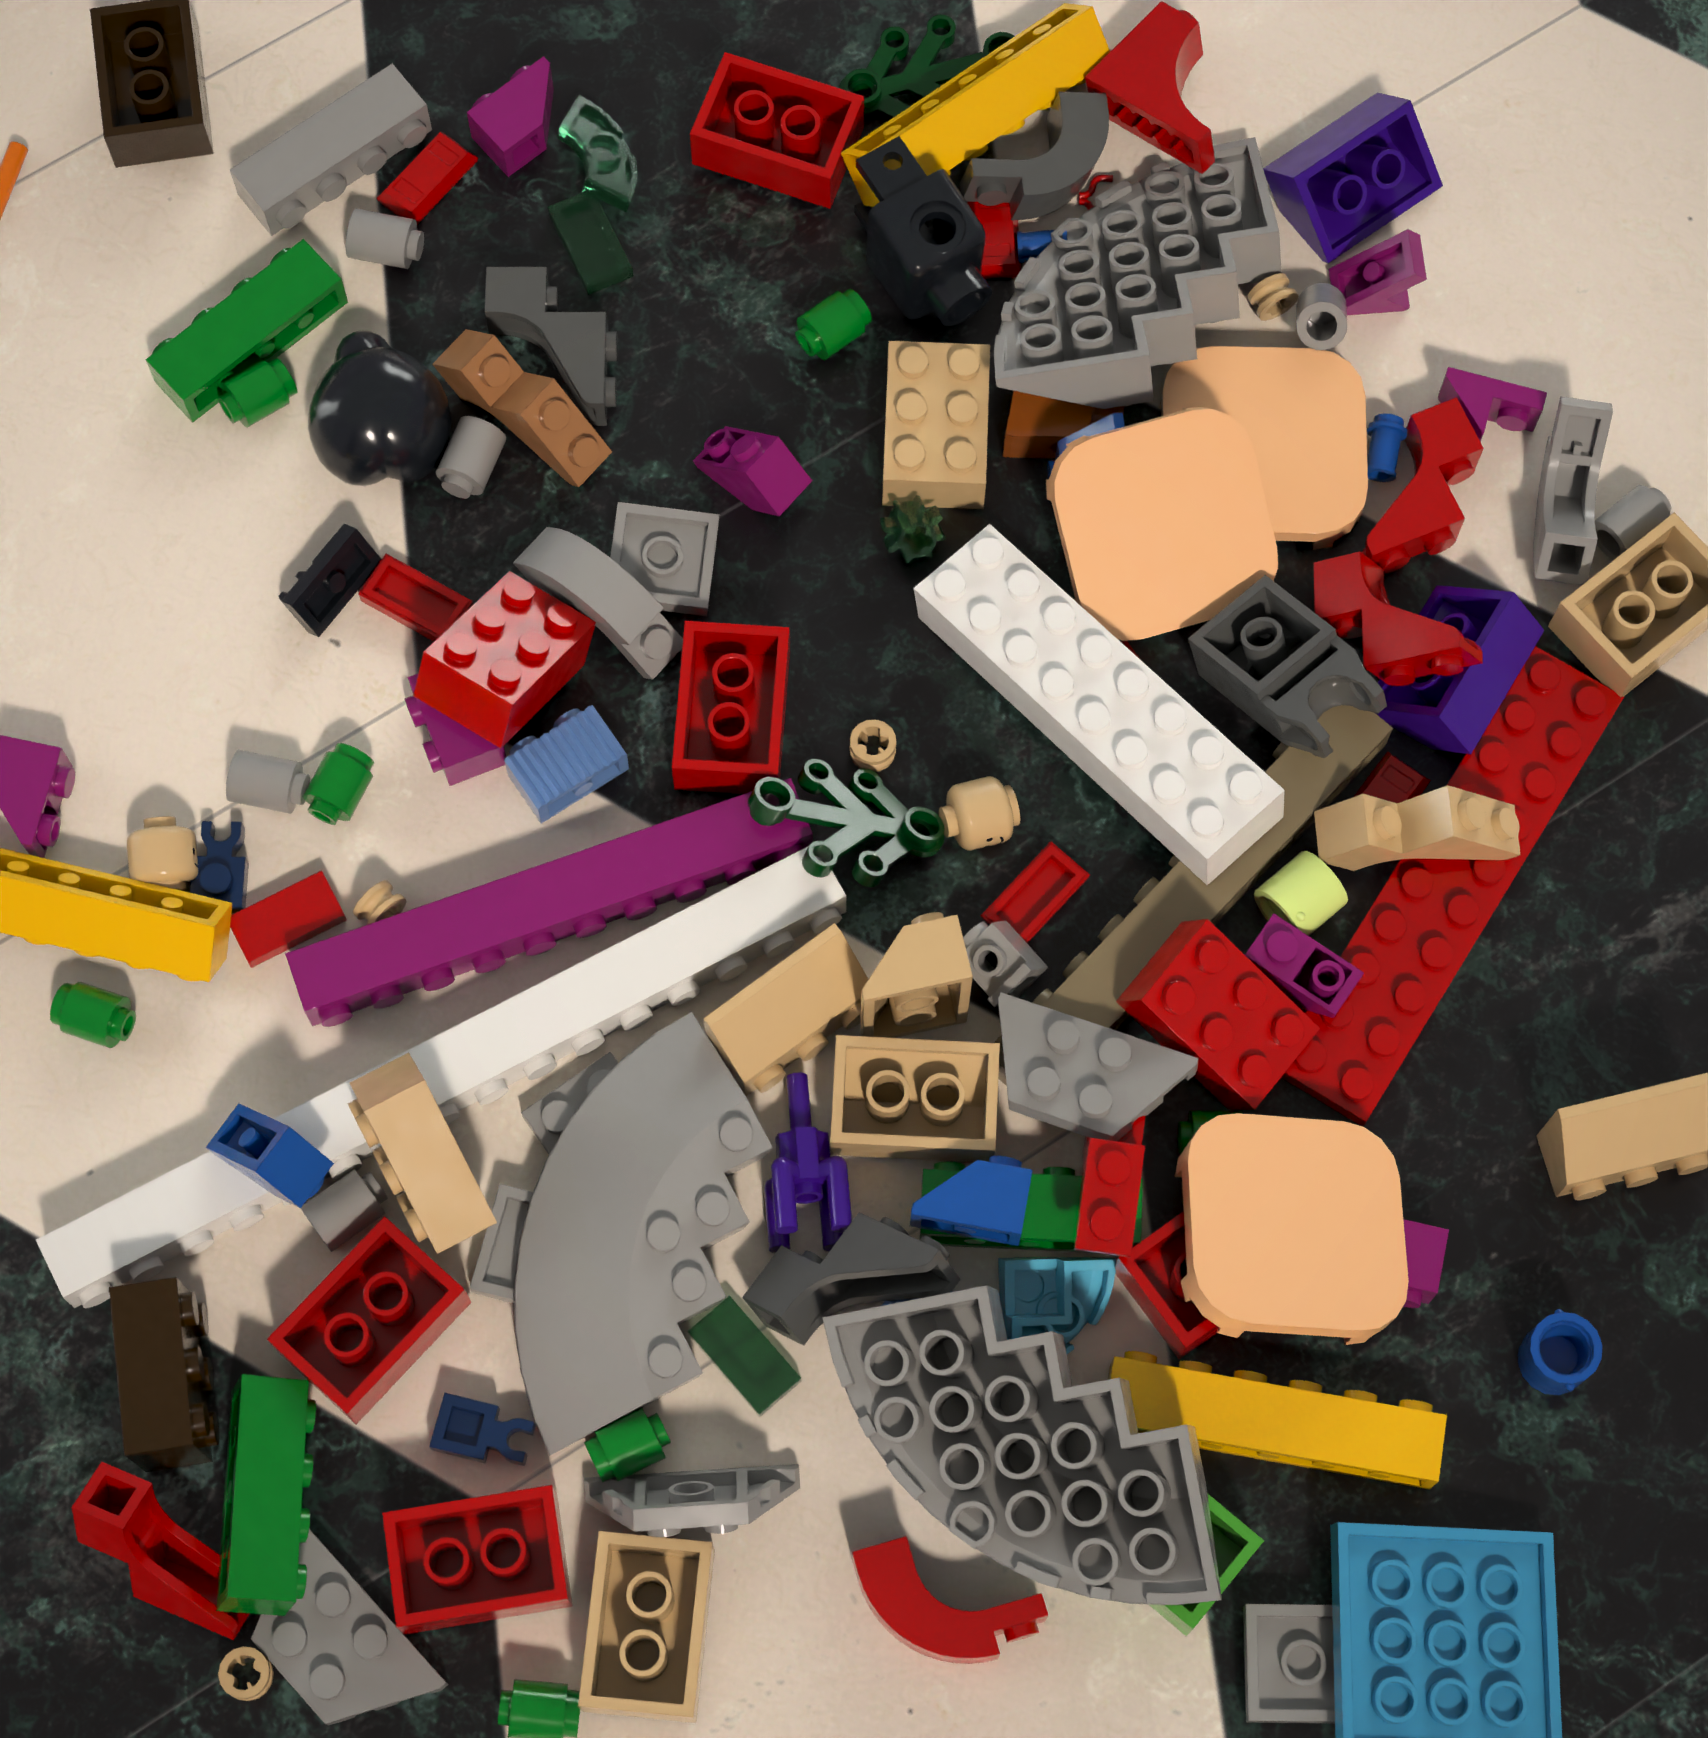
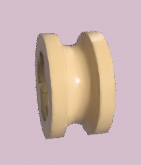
(1272, 296)
(886, 739)
(379, 903)
(230, 1682)

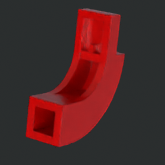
(927, 1625)

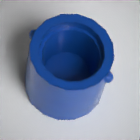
(1559, 1353)

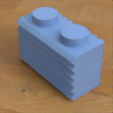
(565, 762)

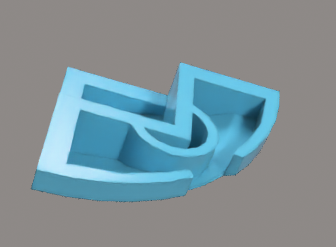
(1054, 1294)

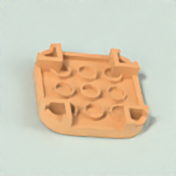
(1304, 424)
(1162, 521)
(1293, 1227)

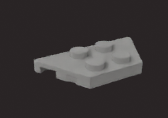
(1082, 1071)
(693, 1499)
(342, 1645)

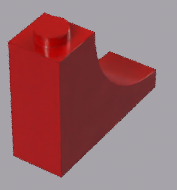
(1146, 85)

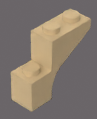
(1429, 826)

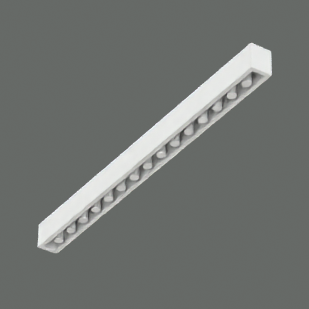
(460, 1067)

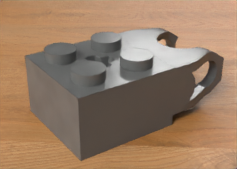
(1282, 665)

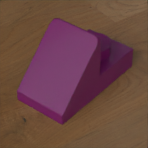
(1381, 275)
(1493, 400)

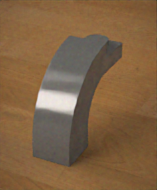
(1044, 184)

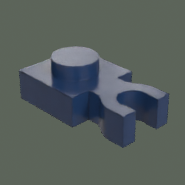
(221, 872)
(471, 1428)

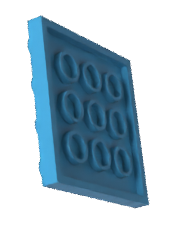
(1444, 1632)

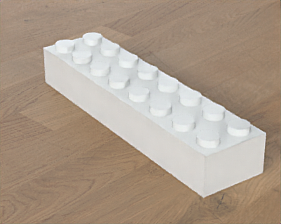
(1100, 704)

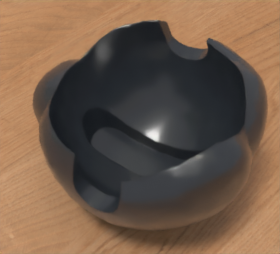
(378, 414)

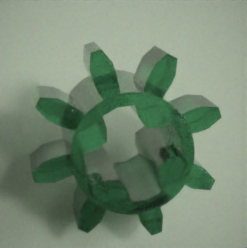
(912, 529)

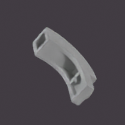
(1567, 491)
(605, 593)

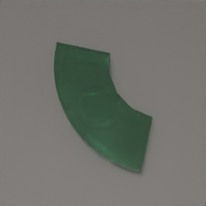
(603, 151)

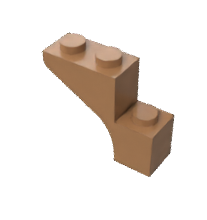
(525, 403)

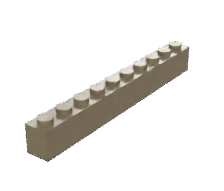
(1129, 943)

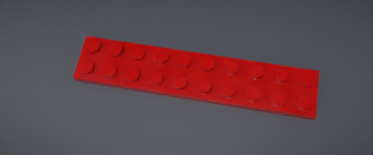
(1440, 906)

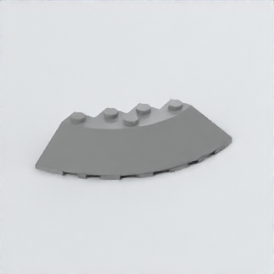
(1138, 281)
(622, 1233)
(1023, 1458)

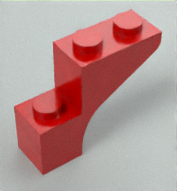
(1426, 512)
(1395, 641)
(1110, 1193)
(165, 1562)

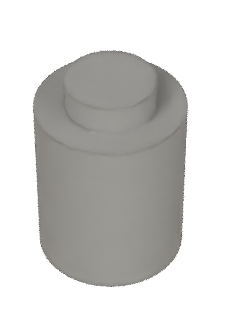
(383, 239)
(1321, 316)
(470, 457)
(1631, 520)
(266, 782)
(345, 1208)

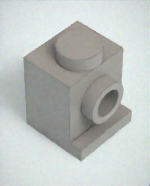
(1017, 962)

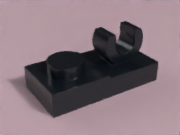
(331, 580)

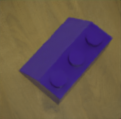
(1354, 175)
(1457, 709)

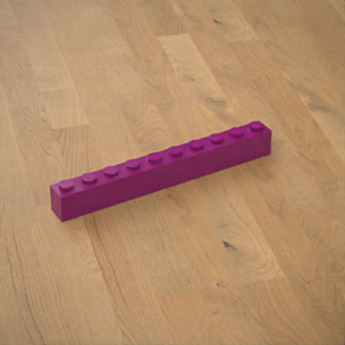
(538, 908)

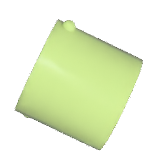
(1302, 893)

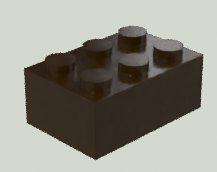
(151, 81)
(162, 1375)

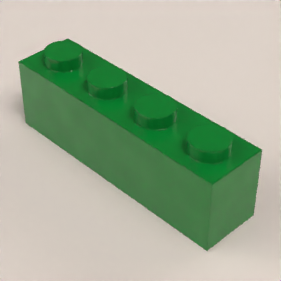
(248, 326)
(1049, 1212)
(264, 1496)

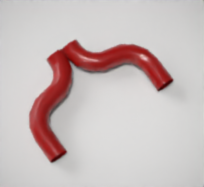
(1092, 186)

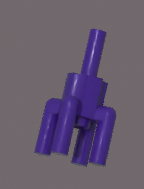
(805, 1175)

